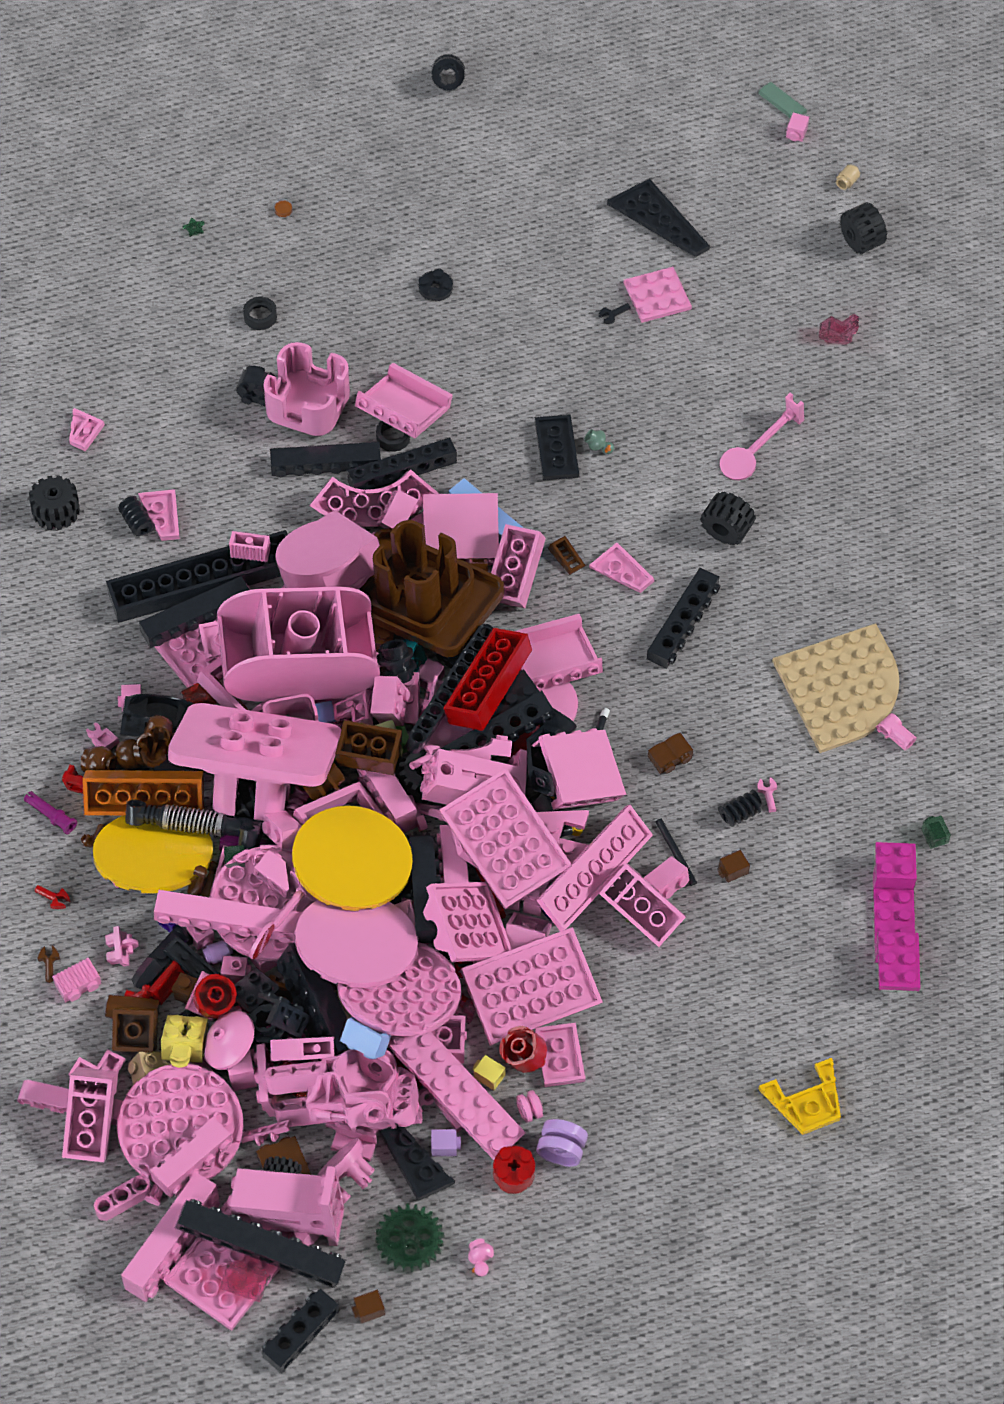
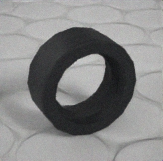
(260, 324)
(390, 445)

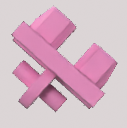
(123, 946)

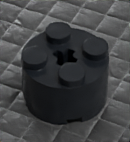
(251, 385)

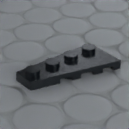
(418, 1168)

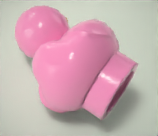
(478, 1254)

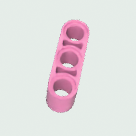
(116, 1206)

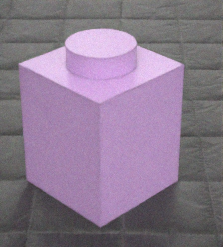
(445, 1142)

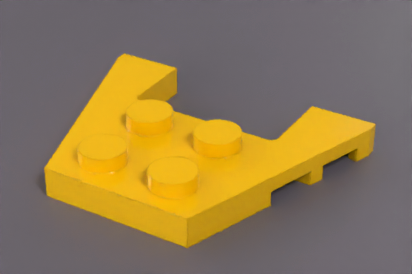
(811, 1107)

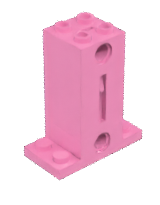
(454, 774)
(289, 1201)

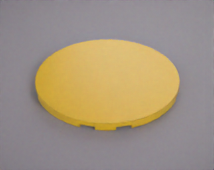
(150, 856)
(352, 858)

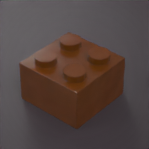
(135, 1029)

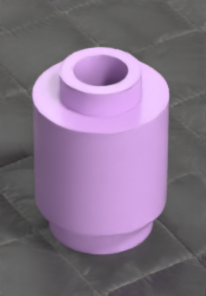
(214, 952)

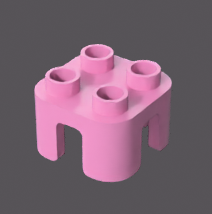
(304, 394)

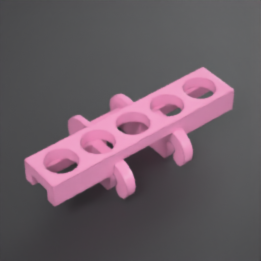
(261, 1134)

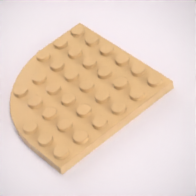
(841, 685)

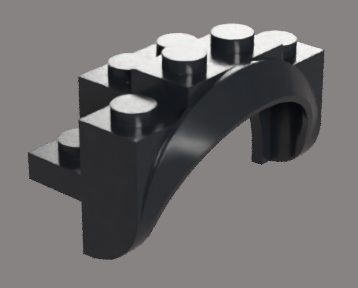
(140, 707)

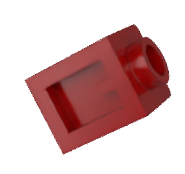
(73, 780)

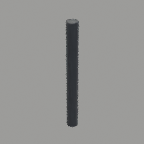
(674, 848)

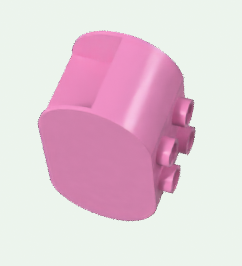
(297, 643)

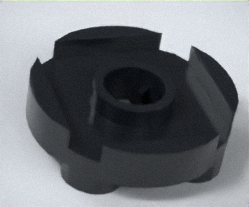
(439, 277)

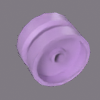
(562, 1142)

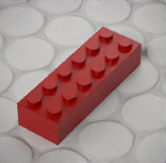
(488, 679)

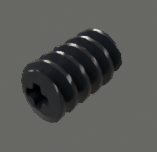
(135, 516)
(740, 807)

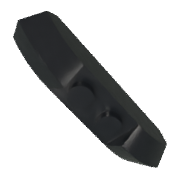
(158, 961)

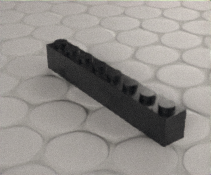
(260, 1243)

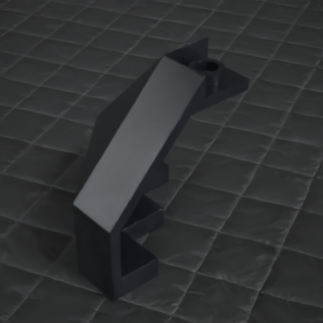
(538, 772)

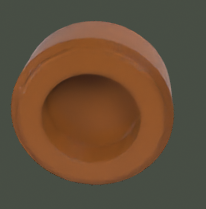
(283, 208)

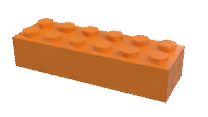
(109, 790)

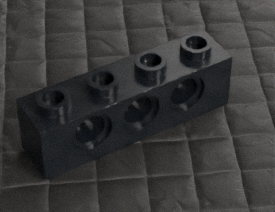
(282, 1358)

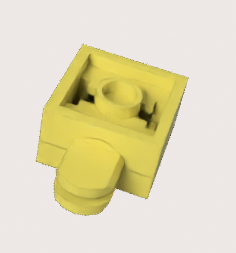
(183, 1045)

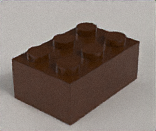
(368, 747)

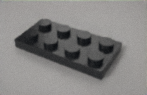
(556, 447)

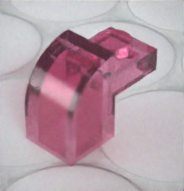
(839, 331)

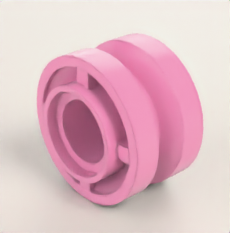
(529, 1106)

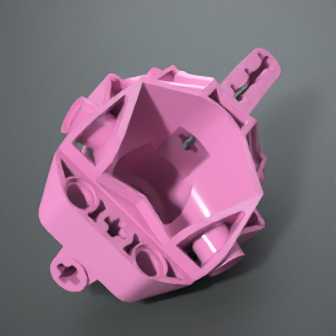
(347, 1091)

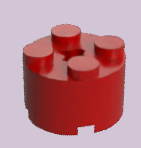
(219, 985)
(523, 1049)
(514, 1157)

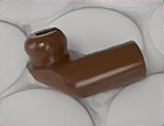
(88, 840)

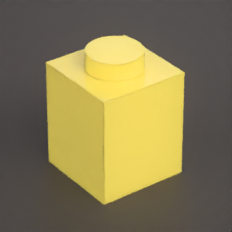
(489, 1072)

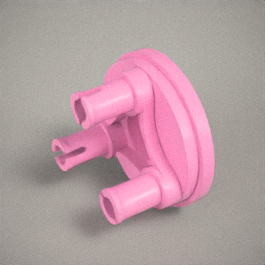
(350, 1164)

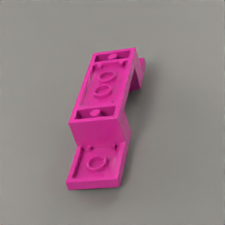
(895, 917)

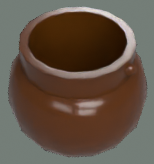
(129, 755)
(98, 759)

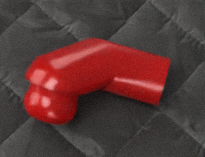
(141, 994)

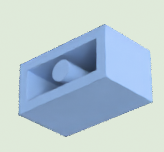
(364, 1039)

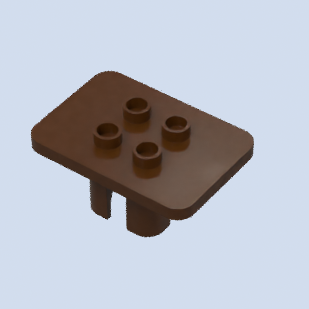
(428, 590)

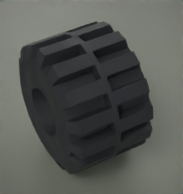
(863, 228)
(54, 502)
(727, 518)
(409, 778)

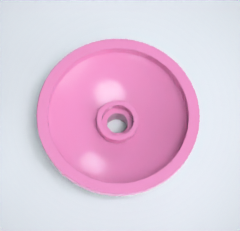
(228, 1040)

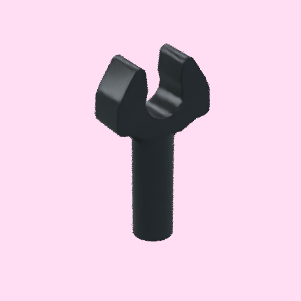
(612, 313)

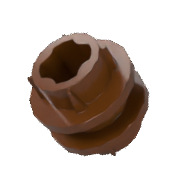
(332, 781)

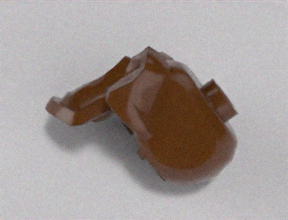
(155, 740)

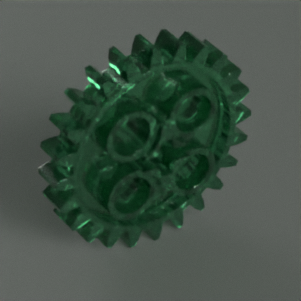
(422, 1225)

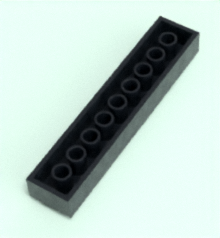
(183, 579)

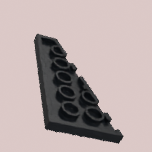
(655, 212)

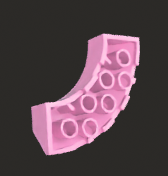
(366, 506)

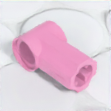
(893, 729)

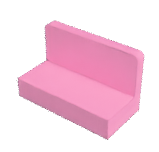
(345, 1135)

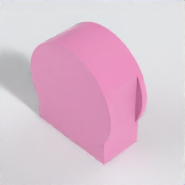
(327, 554)

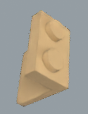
(144, 1063)

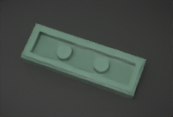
(781, 100)

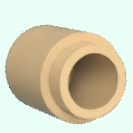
(847, 177)

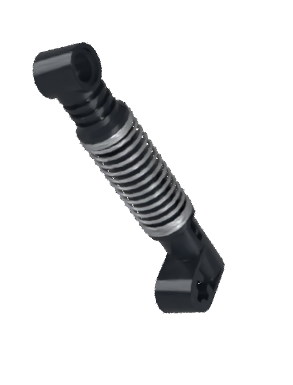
(246, 829)

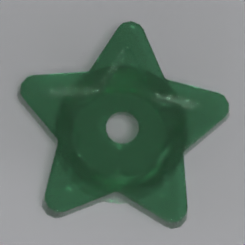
(194, 231)

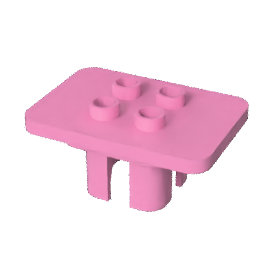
(256, 748)

